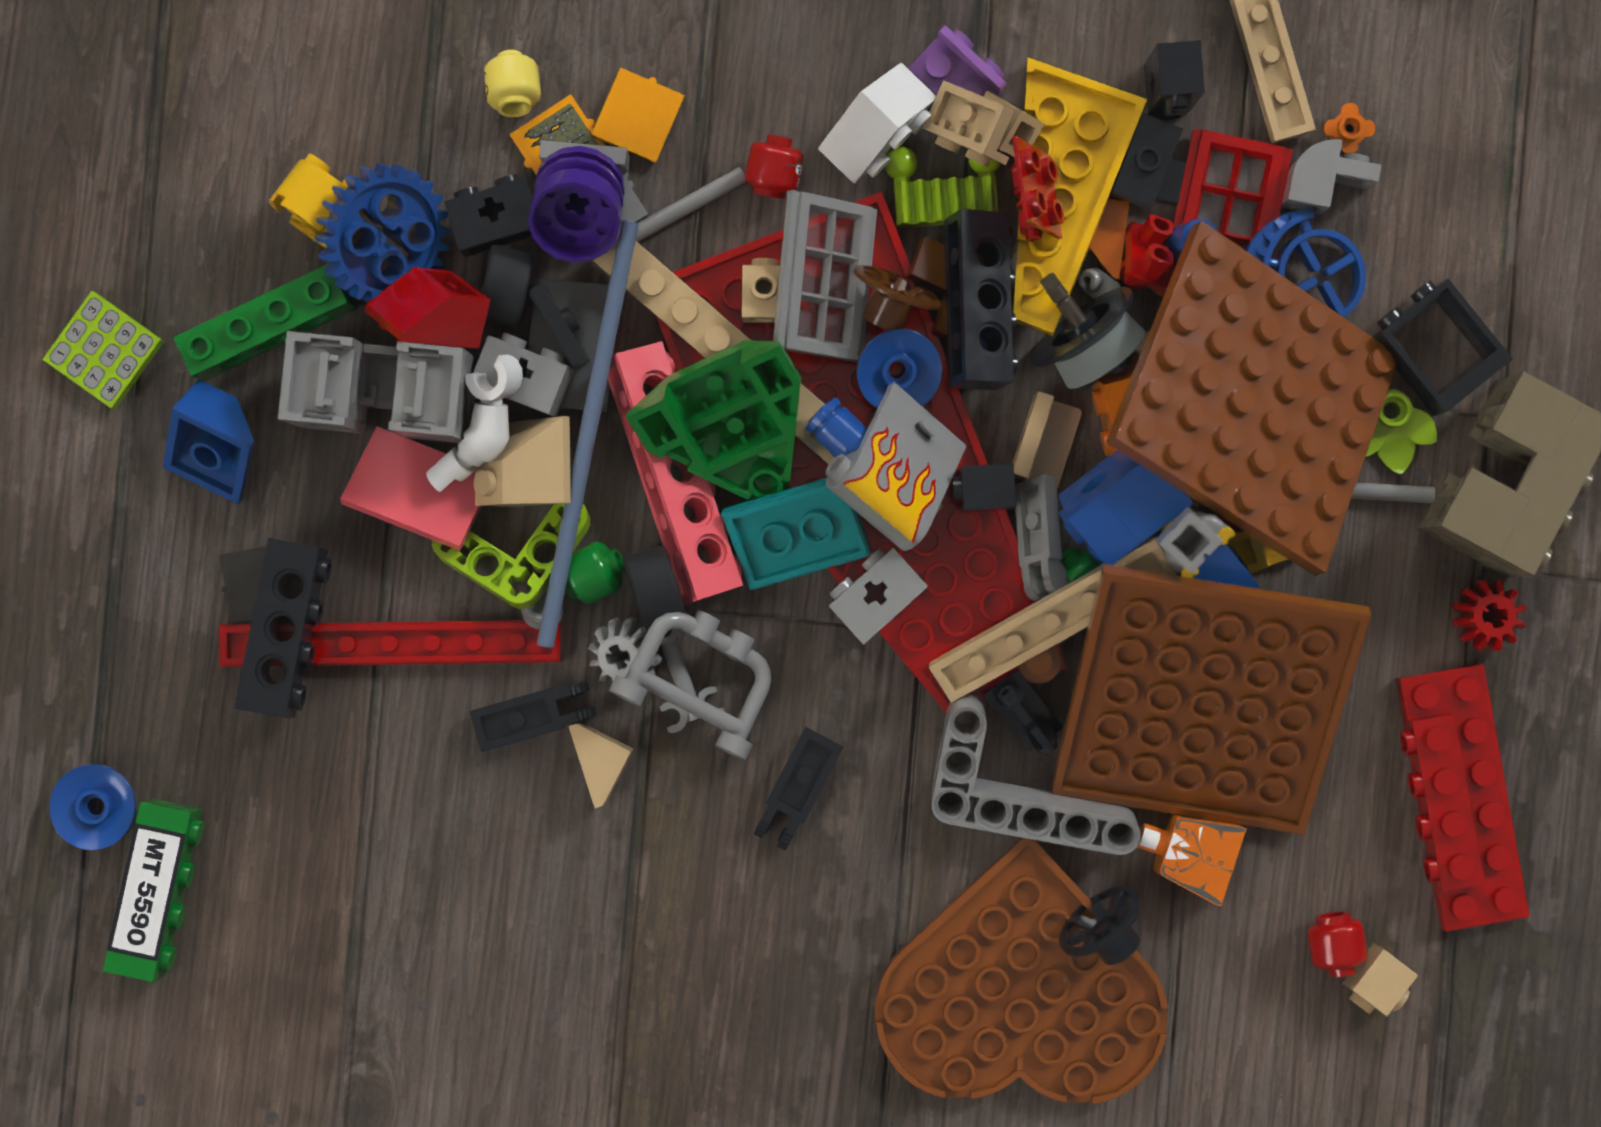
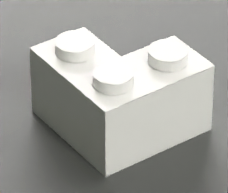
(876, 121)

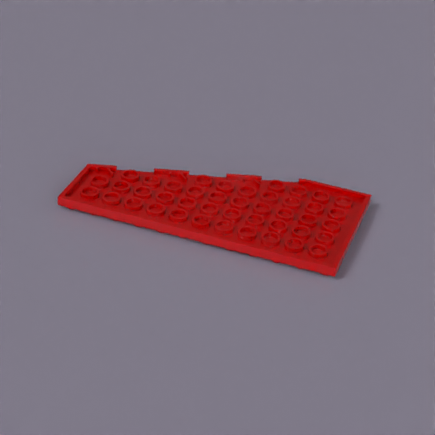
(964, 556)

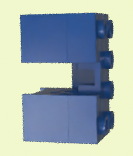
(1126, 504)

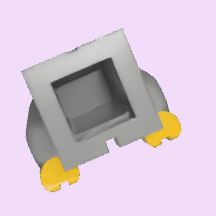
(1191, 537)

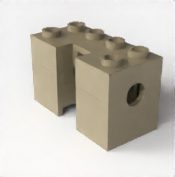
(1557, 445)

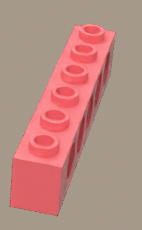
(668, 496)

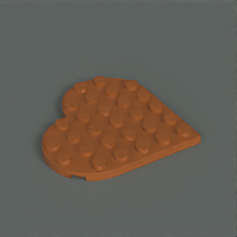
(998, 999)

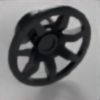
(1108, 931)

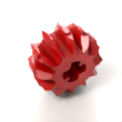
(1497, 629)

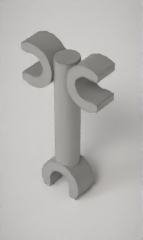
(681, 679)

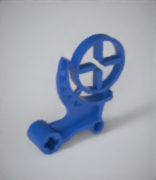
(1267, 237)

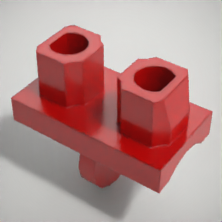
(1147, 256)

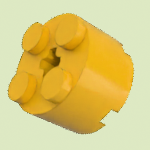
(304, 193)

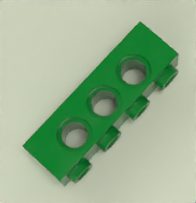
(262, 324)

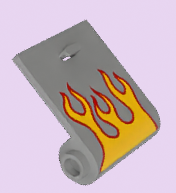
(898, 469)

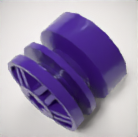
(577, 204)

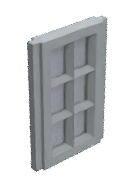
(817, 290)

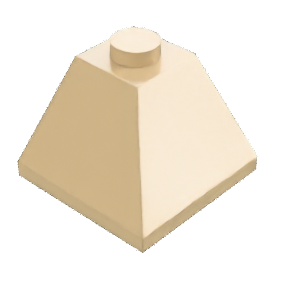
(530, 468)

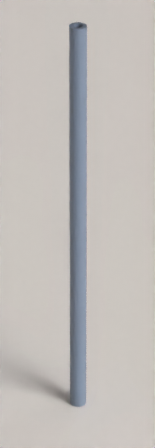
(587, 433)

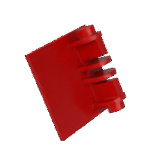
(1034, 183)

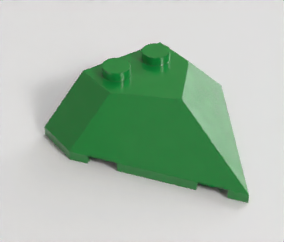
(727, 418)

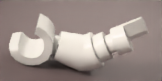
(488, 425)

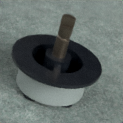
(1090, 337)

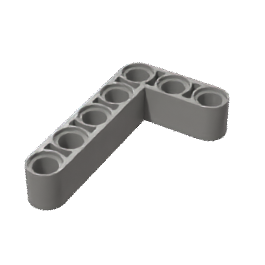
(1017, 799)

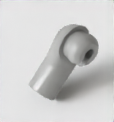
(1096, 282)

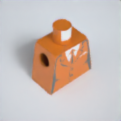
(1195, 853)

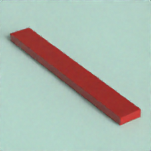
(406, 643)

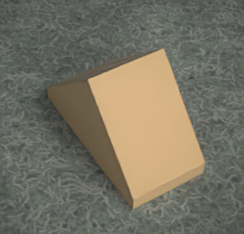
(600, 759)

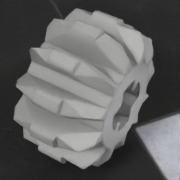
(611, 641)

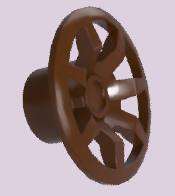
(890, 302)

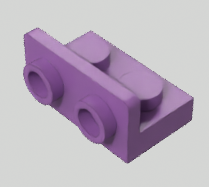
(954, 61)

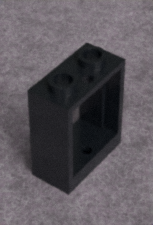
(1492, 352)

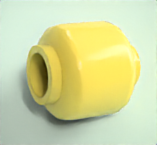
(512, 83)

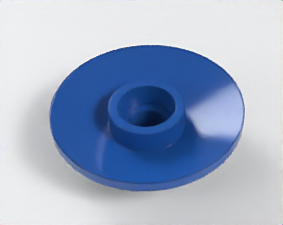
(920, 364)
(73, 812)

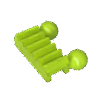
(932, 201)

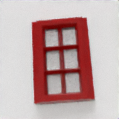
(1232, 184)

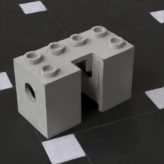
(337, 378)

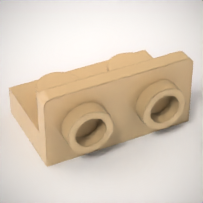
(969, 122)

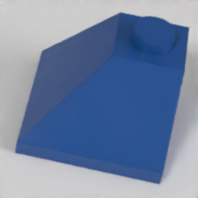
(210, 441)

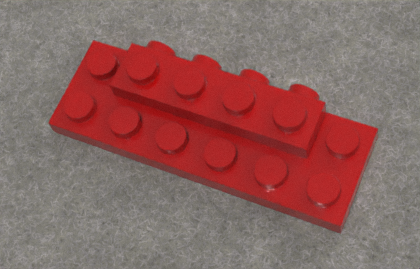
(1461, 797)

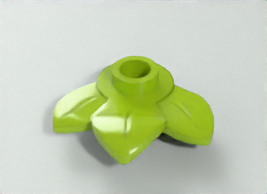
(1397, 437)

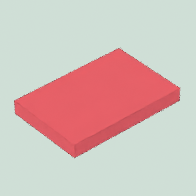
(395, 488)

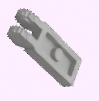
(1039, 536)

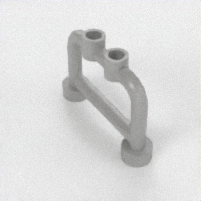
(735, 646)

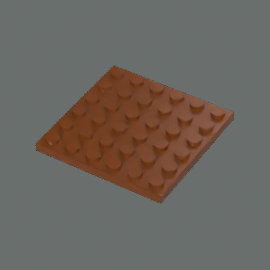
(1254, 399)
(1207, 698)

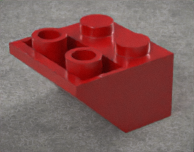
(431, 309)

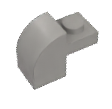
(1319, 168)

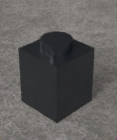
(985, 487)

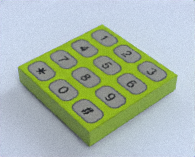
(103, 350)

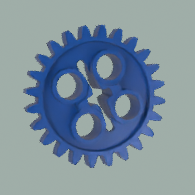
(407, 204)

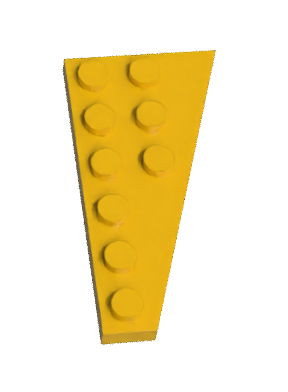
(1088, 139)

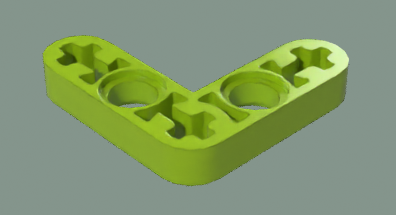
(511, 569)

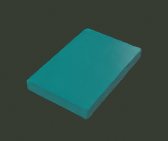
(794, 533)

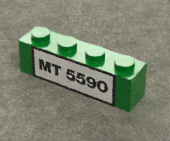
(153, 890)

